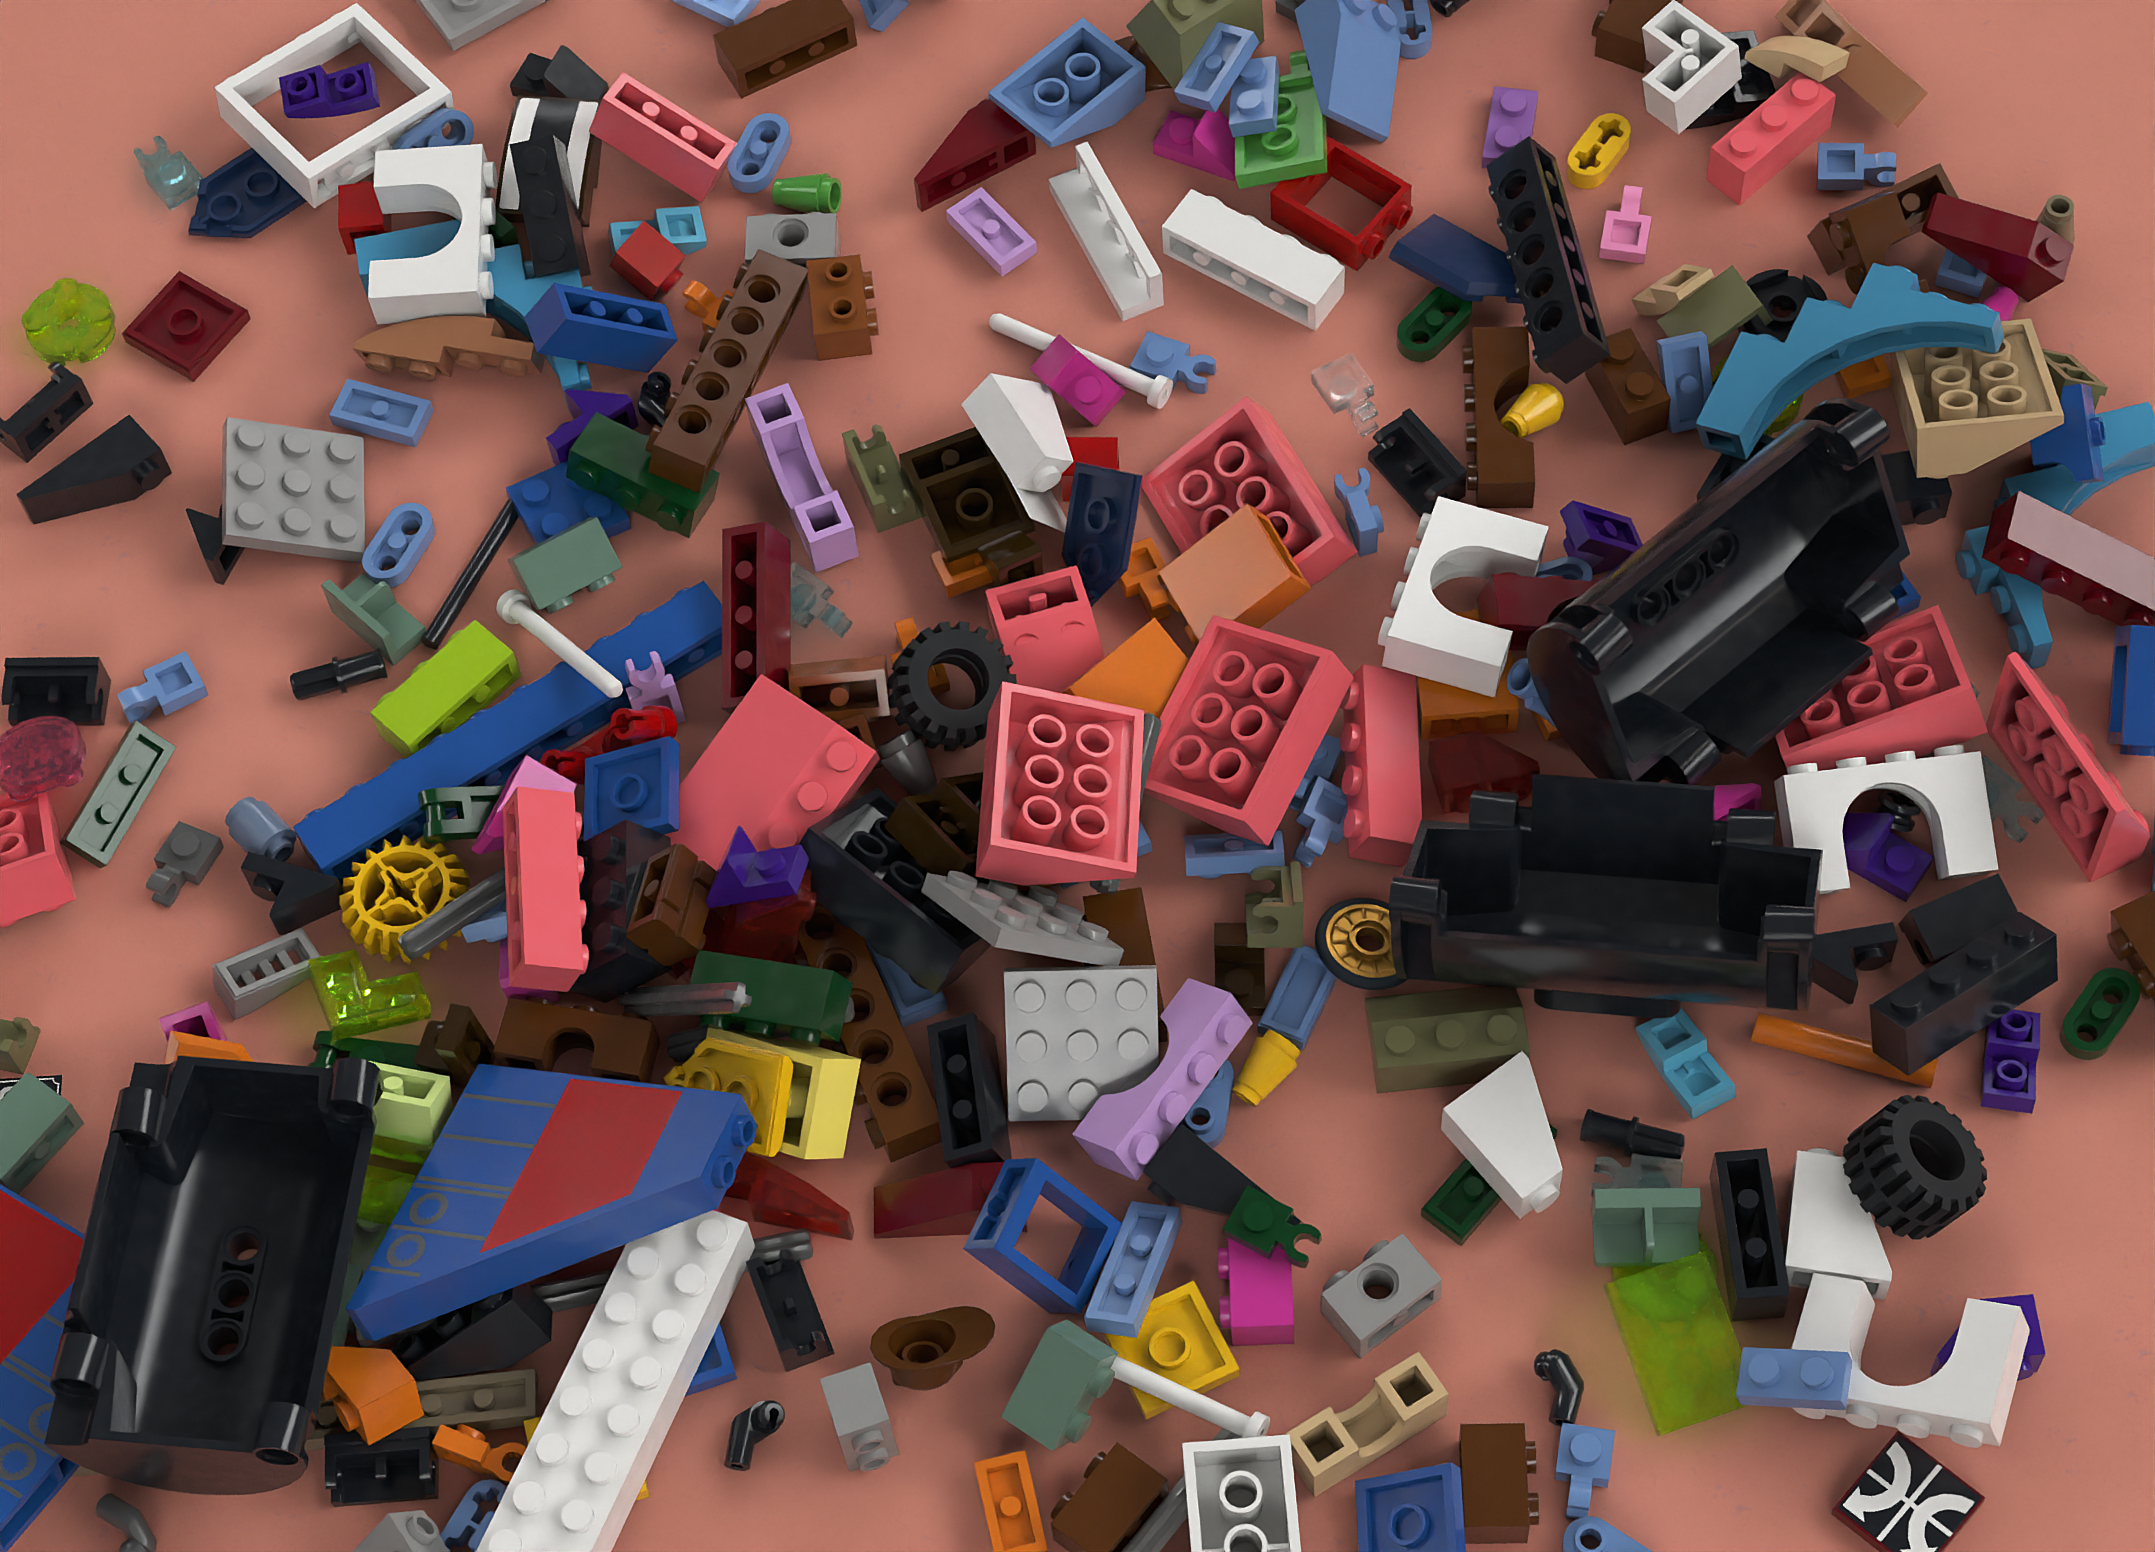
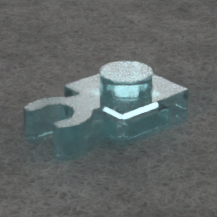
(169, 175)
(2002, 803)
(1642, 1173)

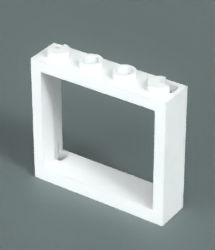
(354, 156)

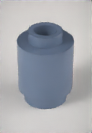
(260, 829)

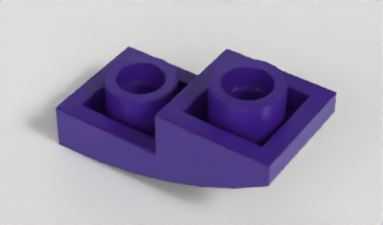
(322, 95)
(2011, 1061)

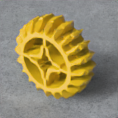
(415, 873)

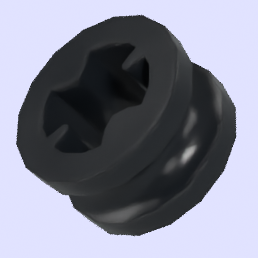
(1900, 806)

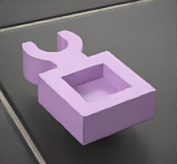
(652, 687)

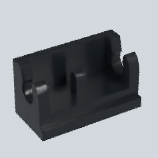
(45, 414)
(1417, 463)
(56, 687)
(1957, 918)
(790, 1311)
(387, 1471)

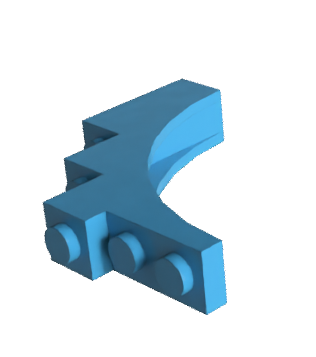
(513, 283)
(1827, 337)
(2126, 452)

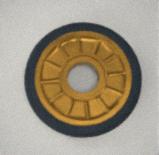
(1344, 957)

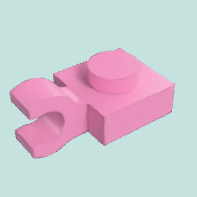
(1626, 231)

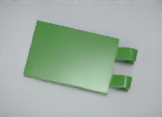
(1300, 138)

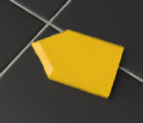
(754, 1073)

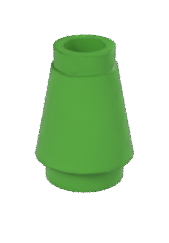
(808, 193)

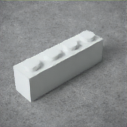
(1253, 259)

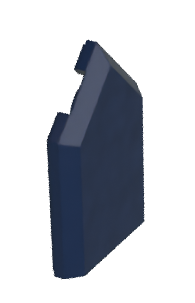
(242, 199)
(1456, 261)
(1101, 525)

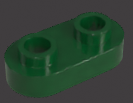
(1431, 326)
(2097, 1016)

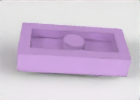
(991, 231)

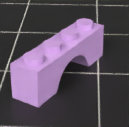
(800, 479)
(1132, 1126)

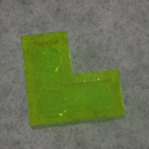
(360, 1006)

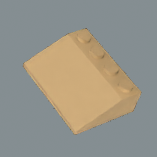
(1972, 403)

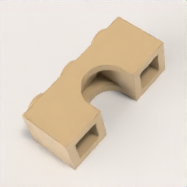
(1396, 1409)

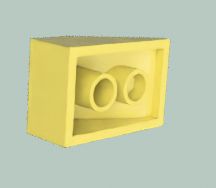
(818, 1098)

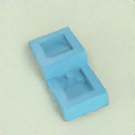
(678, 225)
(1685, 1064)

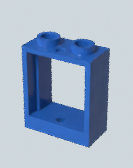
(2133, 691)
(1003, 1221)

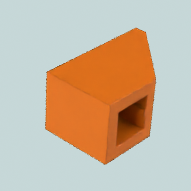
(371, 1391)

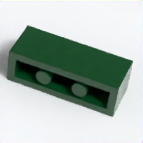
(615, 465)
(785, 997)

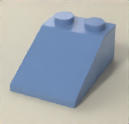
(1352, 61)
(1073, 86)

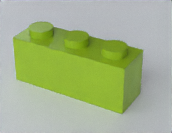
(446, 689)

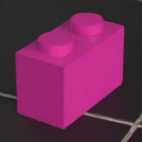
(1259, 1296)

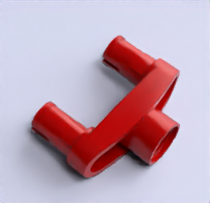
(626, 729)

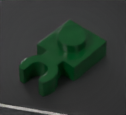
(1265, 1223)

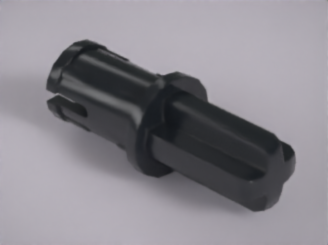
(338, 675)
(1631, 1136)

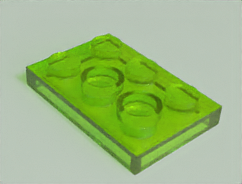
(1678, 1341)

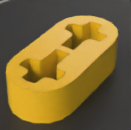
(1591, 146)

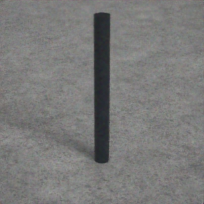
(470, 576)

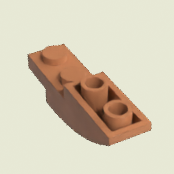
(1868, 67)
(434, 343)

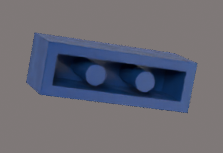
(600, 328)

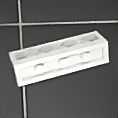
(1108, 236)

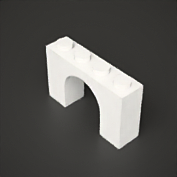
(456, 277)
(1427, 636)
(1944, 786)
(1961, 1401)

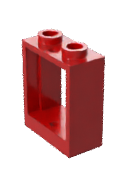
(1360, 174)

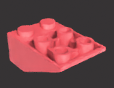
(1046, 629)

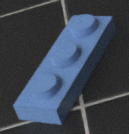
(1133, 1269)

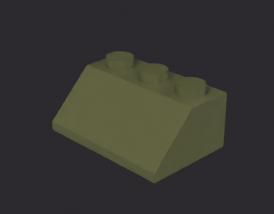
(1177, 29)
(1444, 1036)

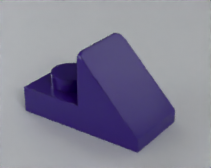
(582, 408)
(1598, 536)
(1881, 855)
(755, 875)

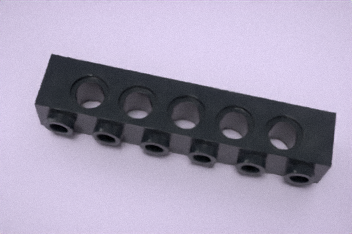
(1547, 261)

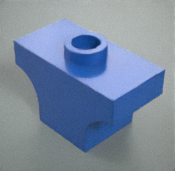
(2076, 440)

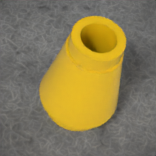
(1534, 410)
(1266, 1067)

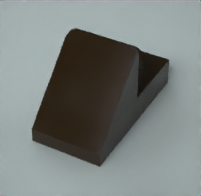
(1012, 558)
(1239, 968)
(455, 1046)

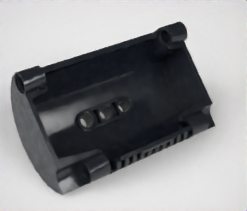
(1731, 608)
(1610, 900)
(191, 1177)

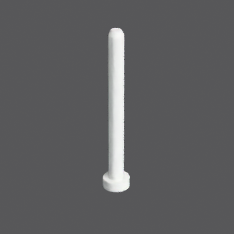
(1156, 390)
(516, 608)
(1191, 1401)

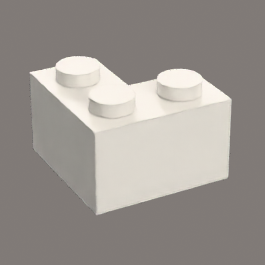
(1691, 65)

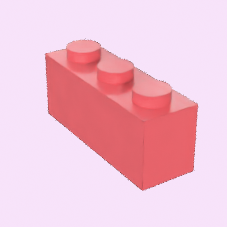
(662, 137)
(1770, 137)

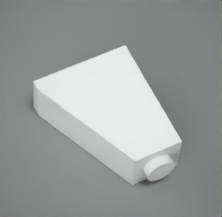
(1021, 430)
(1508, 1136)
(1829, 1228)

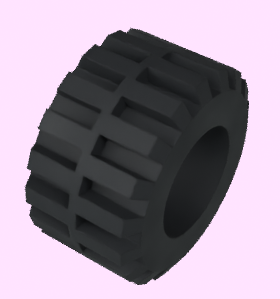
(919, 706)
(1914, 1167)

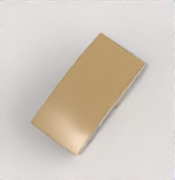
(1791, 53)
(1672, 290)

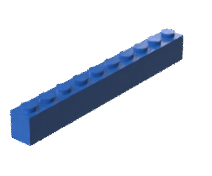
(495, 740)

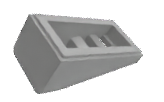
(258, 993)

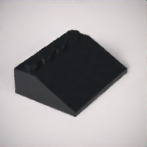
(877, 893)

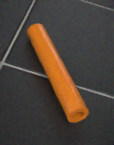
(1832, 1048)

